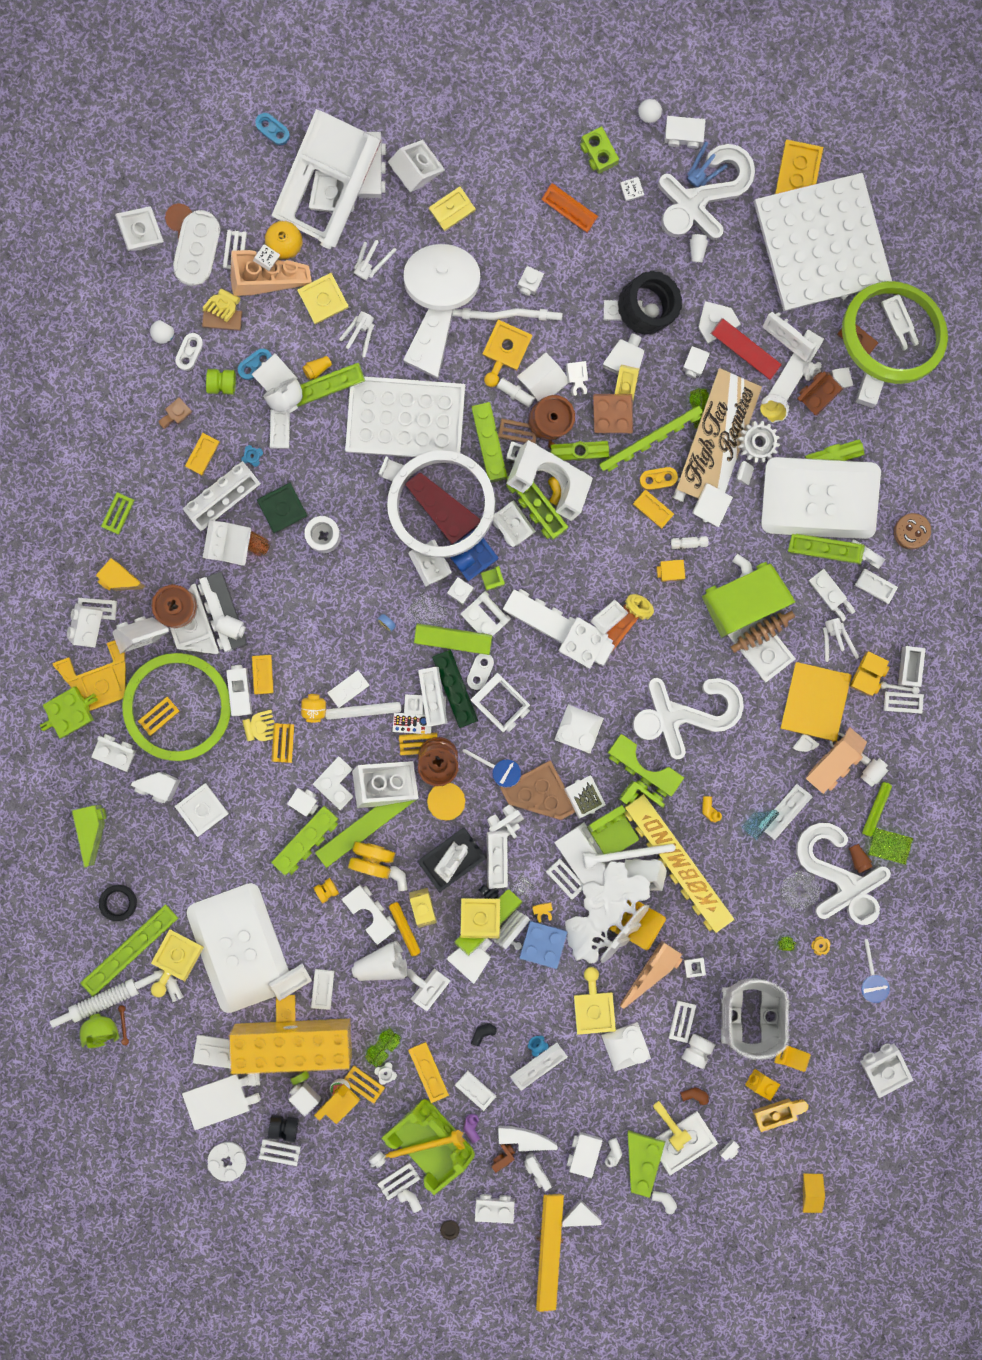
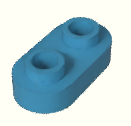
(272, 129)
(252, 362)

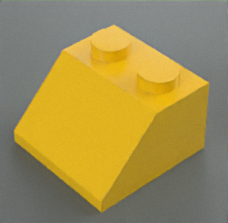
(117, 577)

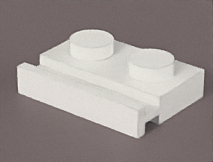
(212, 1051)

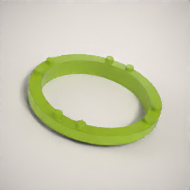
(871, 366)
(133, 685)

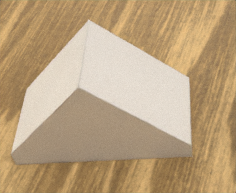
(581, 1216)

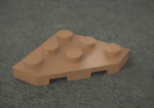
(540, 793)

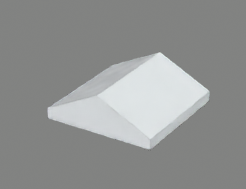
(139, 228)
(543, 377)

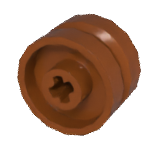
(562, 417)
(166, 598)

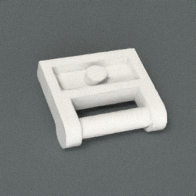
(480, 620)

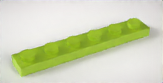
(659, 435)

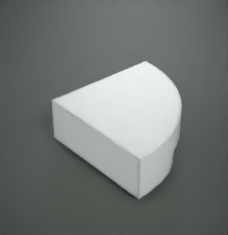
(805, 744)

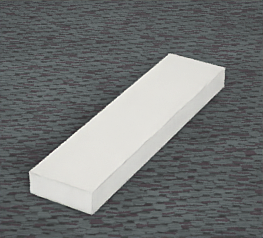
(794, 370)

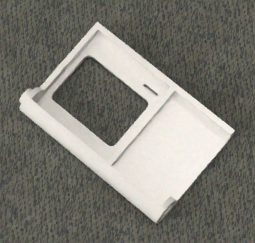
(336, 151)

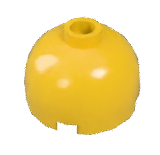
(288, 246)

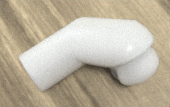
(745, 565)
(666, 1199)

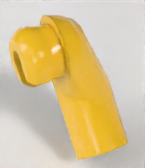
(555, 486)

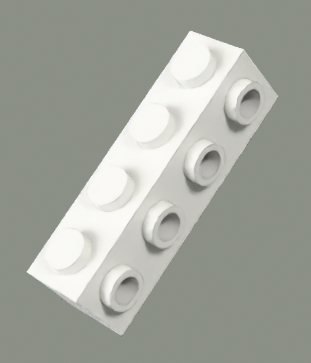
(221, 495)

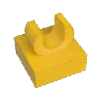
(543, 909)

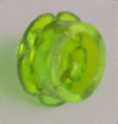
(787, 944)

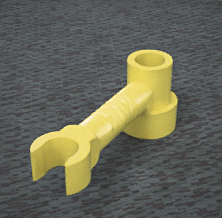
(679, 1137)

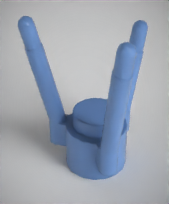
(696, 177)

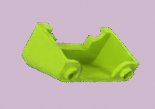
(747, 599)
(439, 1163)

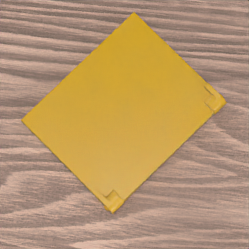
(816, 701)

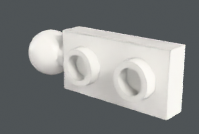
(612, 314)

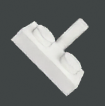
(429, 989)

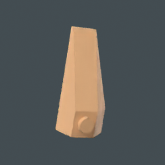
(253, 279)
(658, 966)

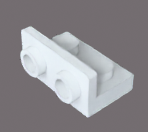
(114, 753)
(494, 1209)

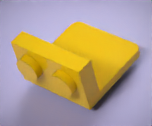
(648, 931)

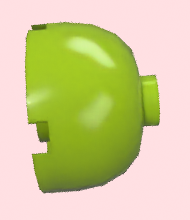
(97, 1031)

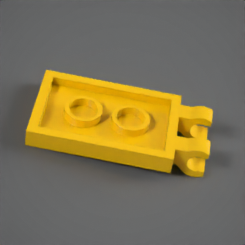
(798, 166)

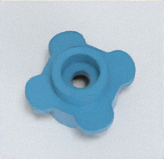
(247, 455)
(537, 1045)

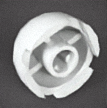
(284, 396)

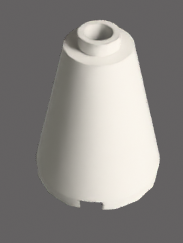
(382, 964)

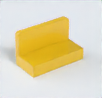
(338, 1104)

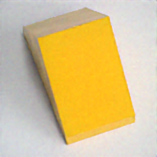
(813, 1193)

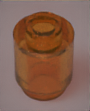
(258, 544)

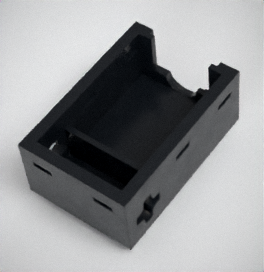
(471, 860)

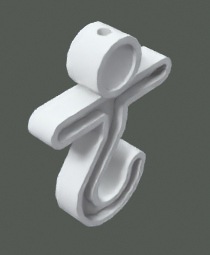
(691, 202)
(670, 715)
(851, 887)

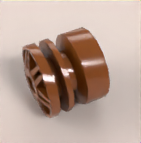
(438, 771)

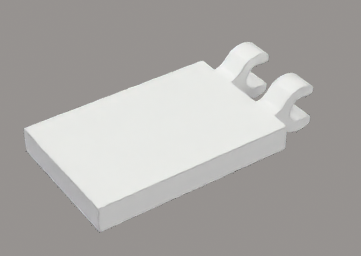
(218, 1101)

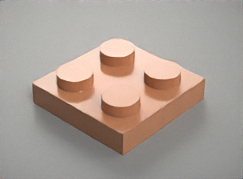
(613, 413)

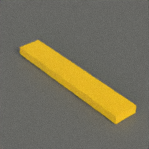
(549, 1252)

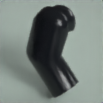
(483, 1031)

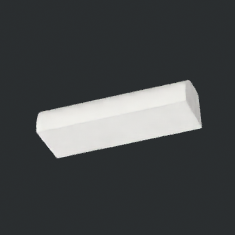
(572, 848)

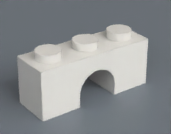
(360, 899)

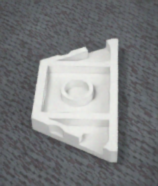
(198, 634)

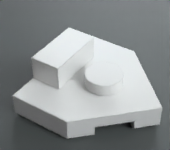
(711, 316)

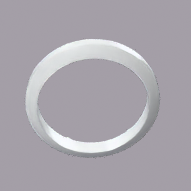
(409, 470)

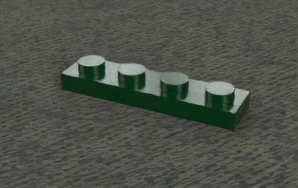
(455, 689)

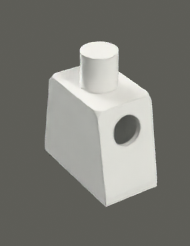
(625, 354)
(471, 965)

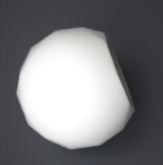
(650, 110)
(161, 332)

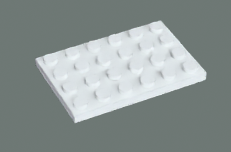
(404, 417)

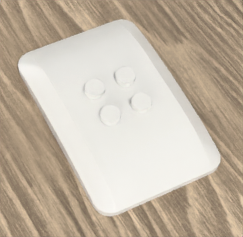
(820, 497)
(238, 946)

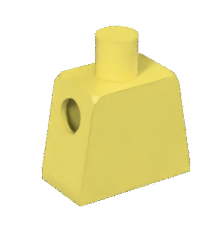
(422, 907)

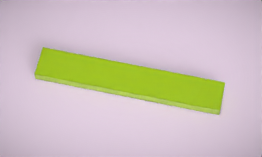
(359, 831)
(129, 950)

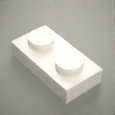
(348, 689)

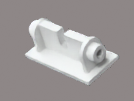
(451, 861)

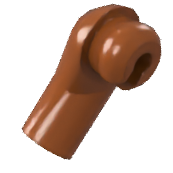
(697, 1094)

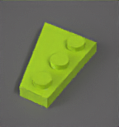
(644, 1161)

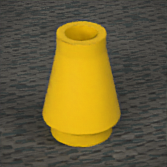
(316, 367)

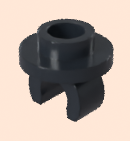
(489, 894)

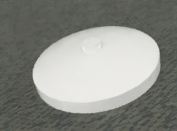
(441, 277)

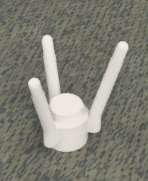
(363, 268)
(361, 322)
(836, 628)

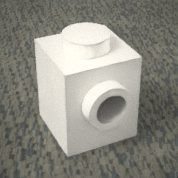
(304, 802)

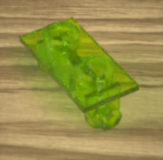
(698, 397)
(376, 1053)

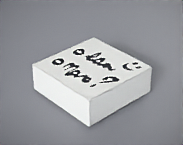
(631, 189)
(266, 257)

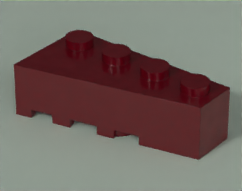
(446, 512)

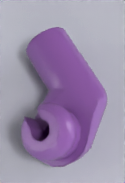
(469, 1127)

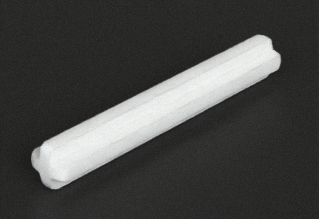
(364, 710)

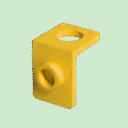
(793, 1058)

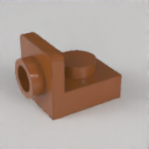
(501, 1160)

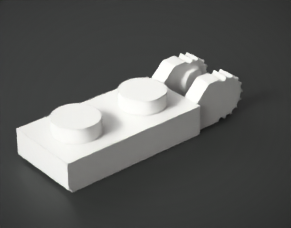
(899, 320)
(830, 593)

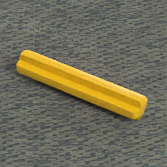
(404, 929)

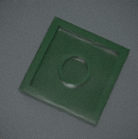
(282, 508)

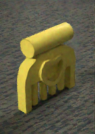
(224, 302)
(257, 727)

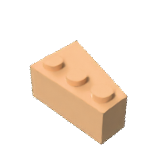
(837, 761)

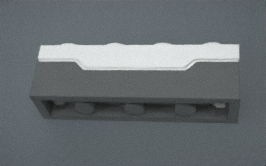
(220, 603)

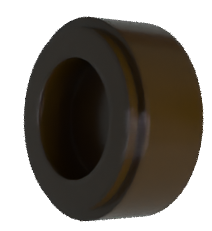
(449, 1229)

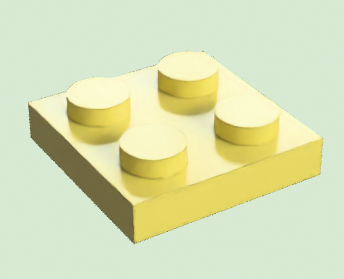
(323, 298)
(480, 918)

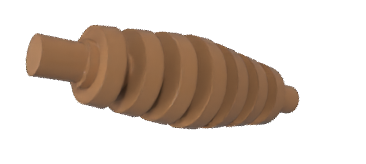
(762, 631)

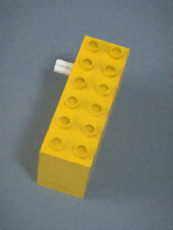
(289, 1047)

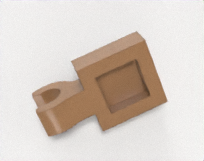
(176, 412)

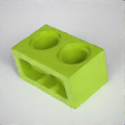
(603, 149)

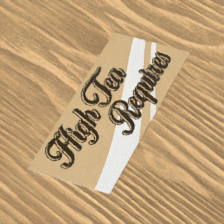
(716, 442)

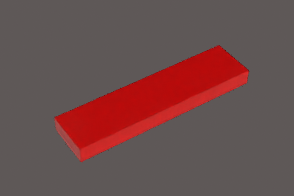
(745, 348)

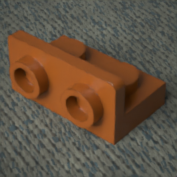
(820, 392)

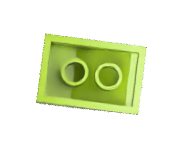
(89, 828)

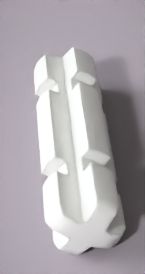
(689, 542)

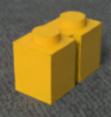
(869, 673)

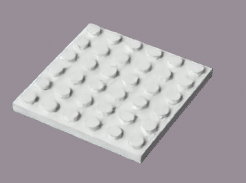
(822, 241)

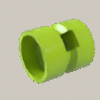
(220, 381)

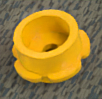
(820, 940)

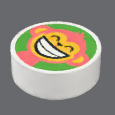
(337, 1084)

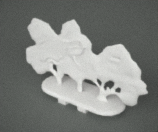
(606, 908)

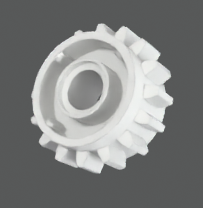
(748, 444)

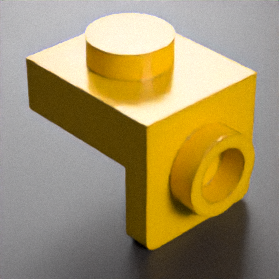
(762, 1084)

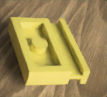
(452, 208)

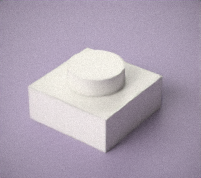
(729, 1150)

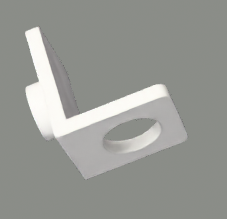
(389, 469)

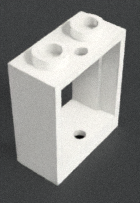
(510, 724)

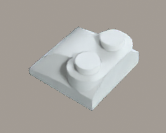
(579, 729)
(626, 1046)

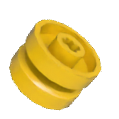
(371, 860)

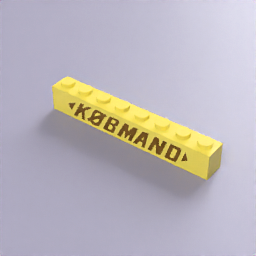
(680, 865)

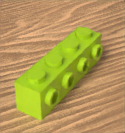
(541, 511)
(303, 842)

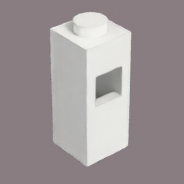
(239, 691)

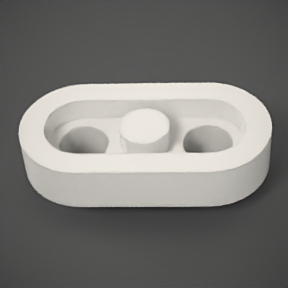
(189, 352)
(480, 671)

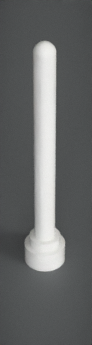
(591, 859)

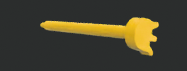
(455, 1138)

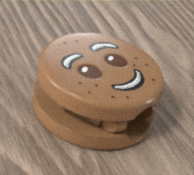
(912, 531)

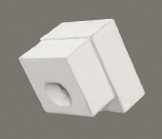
(512, 449)
(700, 967)

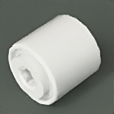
(313, 530)

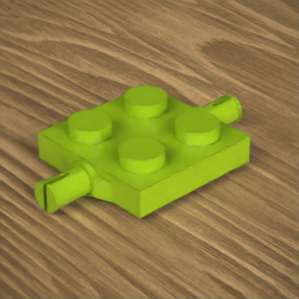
(68, 712)

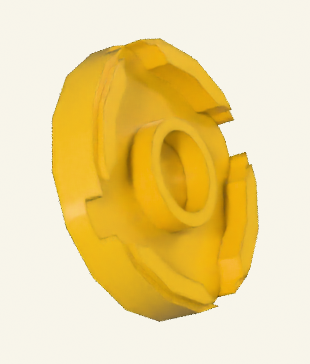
(446, 801)

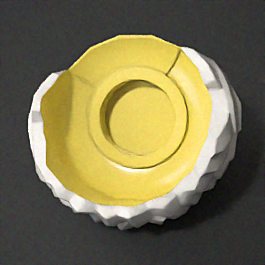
(774, 408)

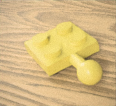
(175, 957)
(594, 1010)

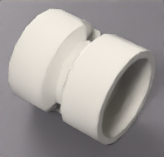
(698, 1051)

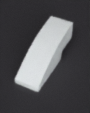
(526, 1139)

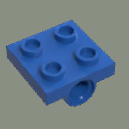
(474, 560)

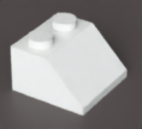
(415, 165)

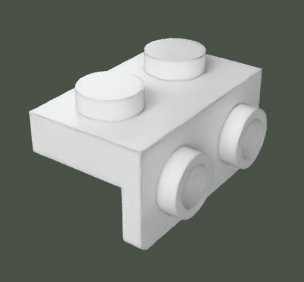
(513, 524)
(430, 568)
(84, 626)

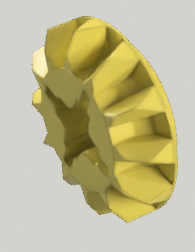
(645, 608)

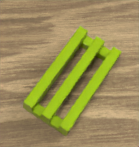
(111, 528)

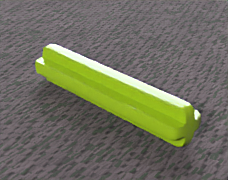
(877, 809)

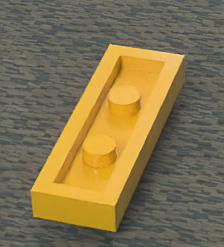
(428, 1072)

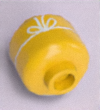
(313, 708)

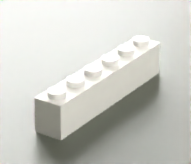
(547, 621)

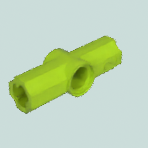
(593, 450)
(839, 452)

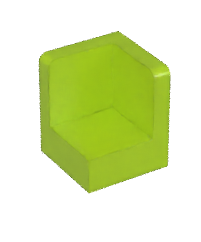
(492, 579)

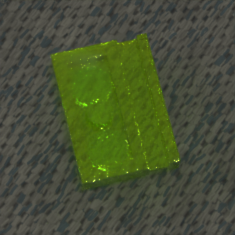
(890, 846)

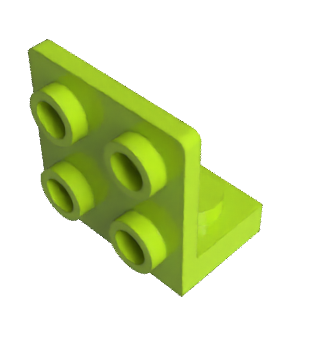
(630, 794)
(613, 831)

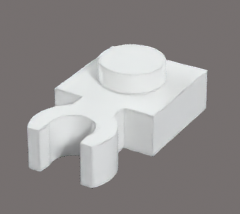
(577, 374)

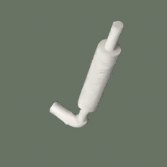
(114, 996)

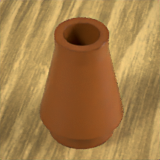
(860, 859)

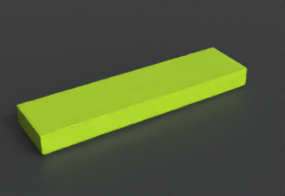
(331, 383)
(826, 548)
(453, 639)
(508, 904)

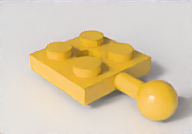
(509, 358)

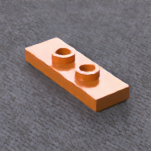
(569, 208)

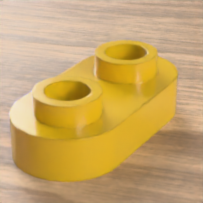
(658, 478)

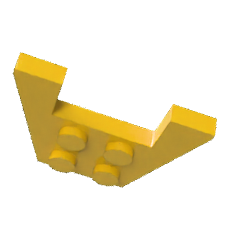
(105, 682)

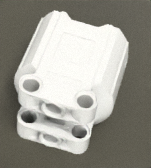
(773, 1034)

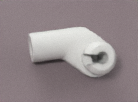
(398, 875)
(615, 1153)
(411, 1198)

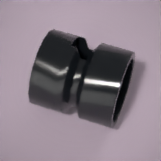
(283, 1128)

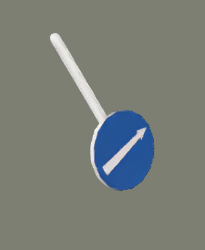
(505, 773)
(874, 987)

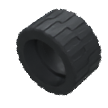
(666, 291)

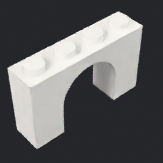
(572, 481)

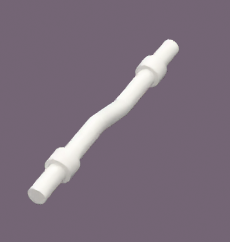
(543, 314)

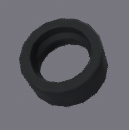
(103, 903)

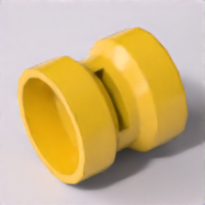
(331, 890)

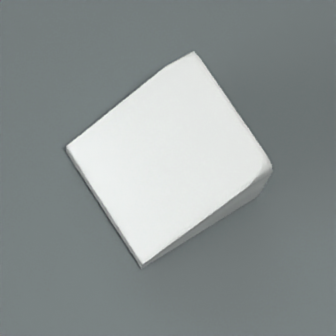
(843, 377)
(744, 473)

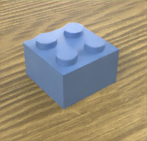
(543, 944)

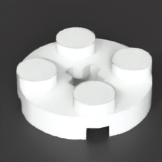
(871, 557)
(224, 1150)

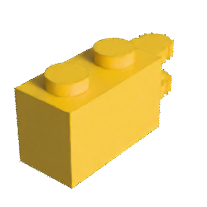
(778, 1113)

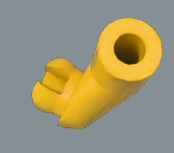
(708, 811)

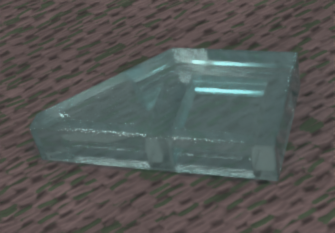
(759, 823)

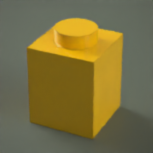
(671, 570)

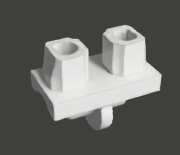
(509, 824)

